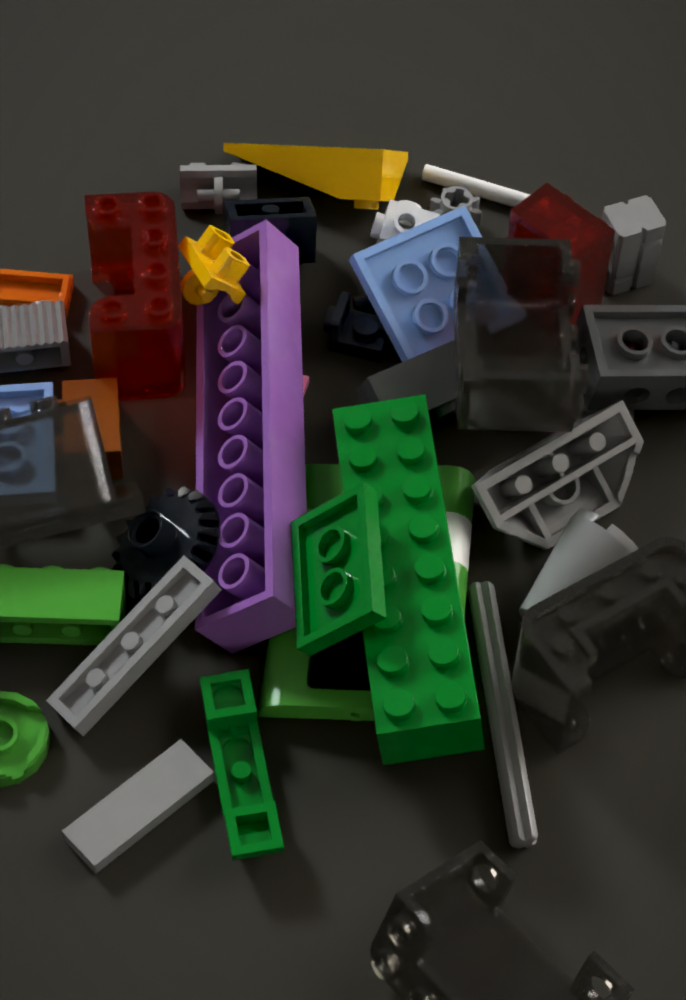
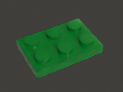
(337, 569)

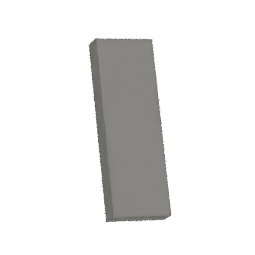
(138, 806)

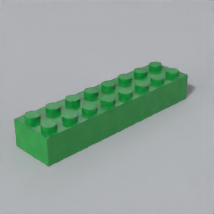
(421, 651)

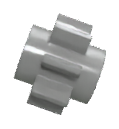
(454, 198)

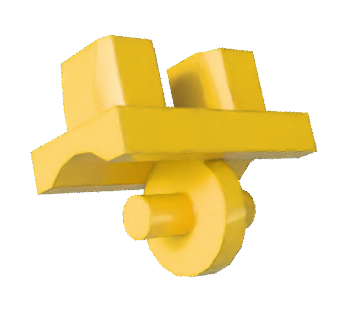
(213, 267)

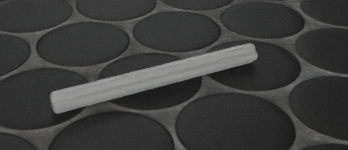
(502, 716)

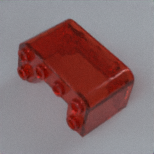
(141, 327)

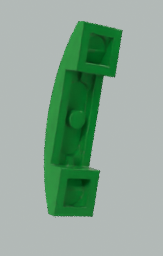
(240, 765)

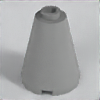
(577, 554)

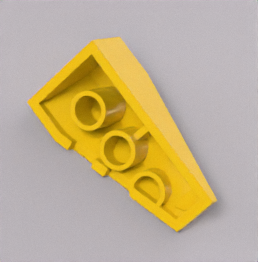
(337, 171)

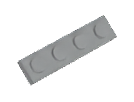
(133, 645)

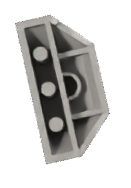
(560, 475)

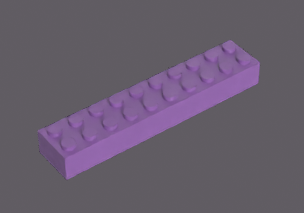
(252, 440)

